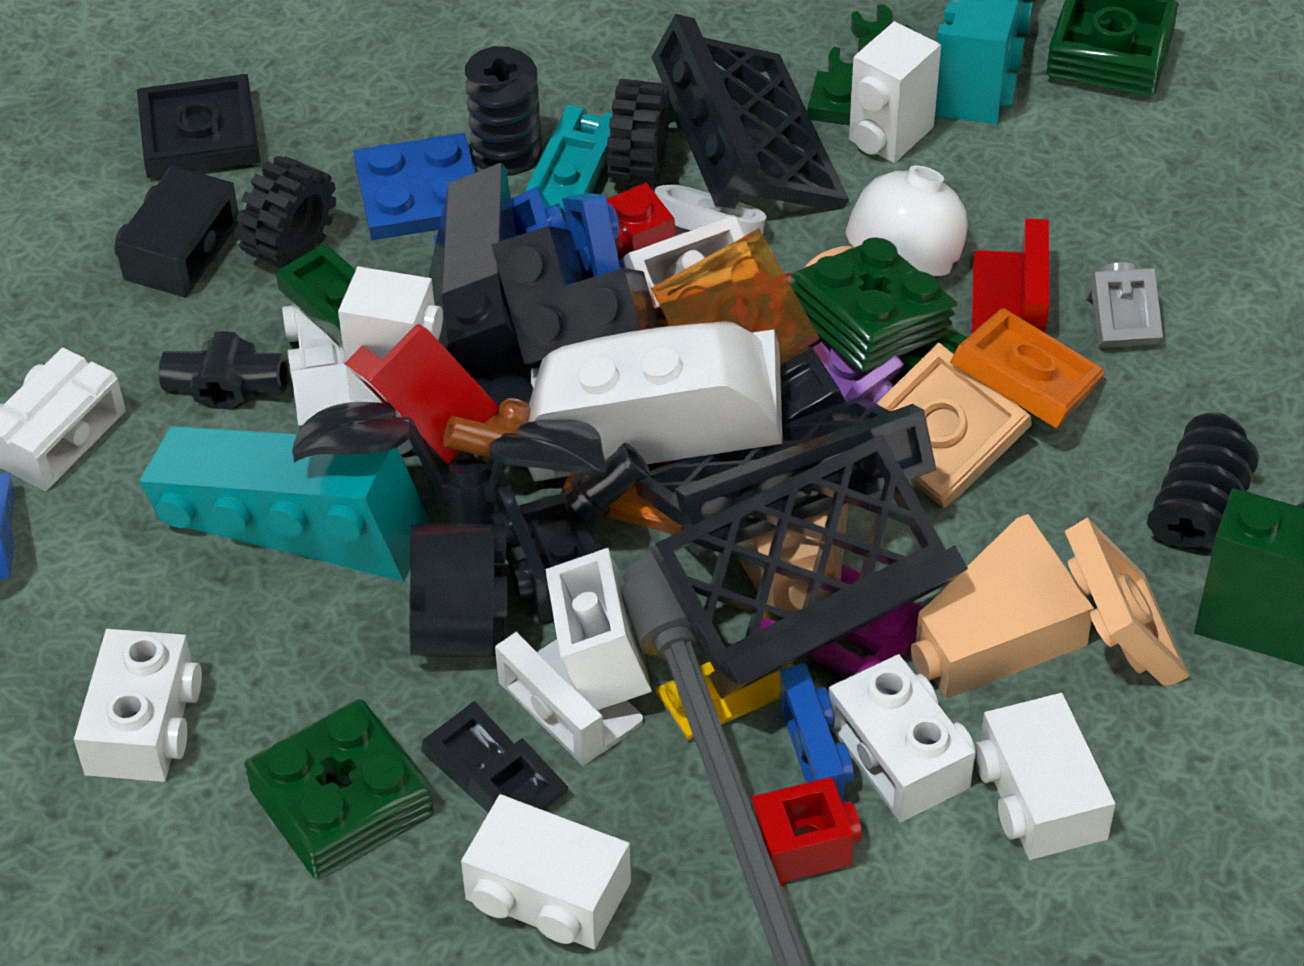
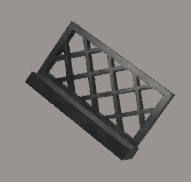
(719, 127)
(714, 482)
(832, 617)

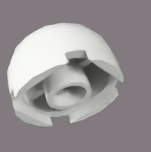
(915, 215)

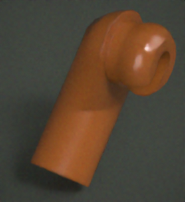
(476, 436)

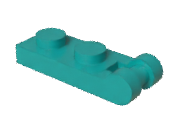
(573, 155)

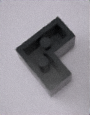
(553, 301)

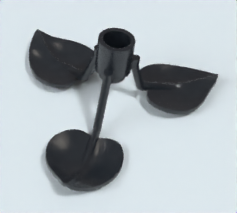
(469, 485)

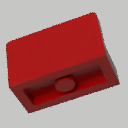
(1014, 279)
(423, 384)

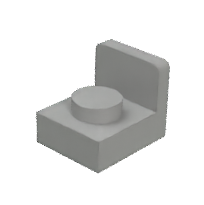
(1125, 306)

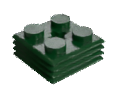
(1113, 43)
(873, 303)
(332, 824)

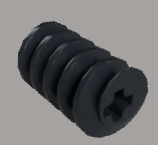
(503, 109)
(1200, 479)

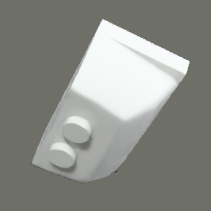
(666, 391)

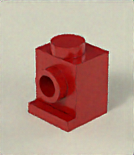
(641, 219)
(807, 829)

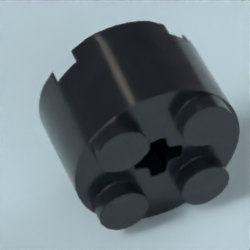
(457, 589)

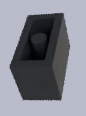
(177, 231)

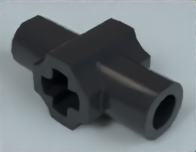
(223, 371)

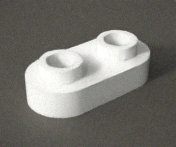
(696, 209)

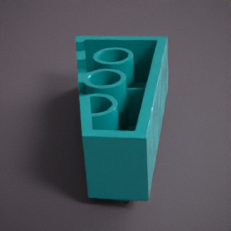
(976, 57)
(322, 507)

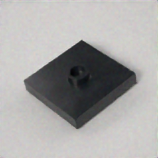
(198, 125)

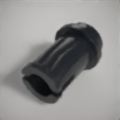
(593, 495)

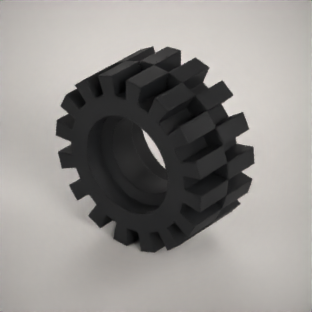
(638, 132)
(285, 211)

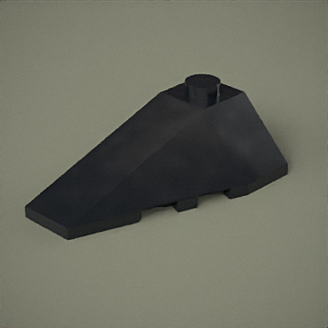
(466, 276)

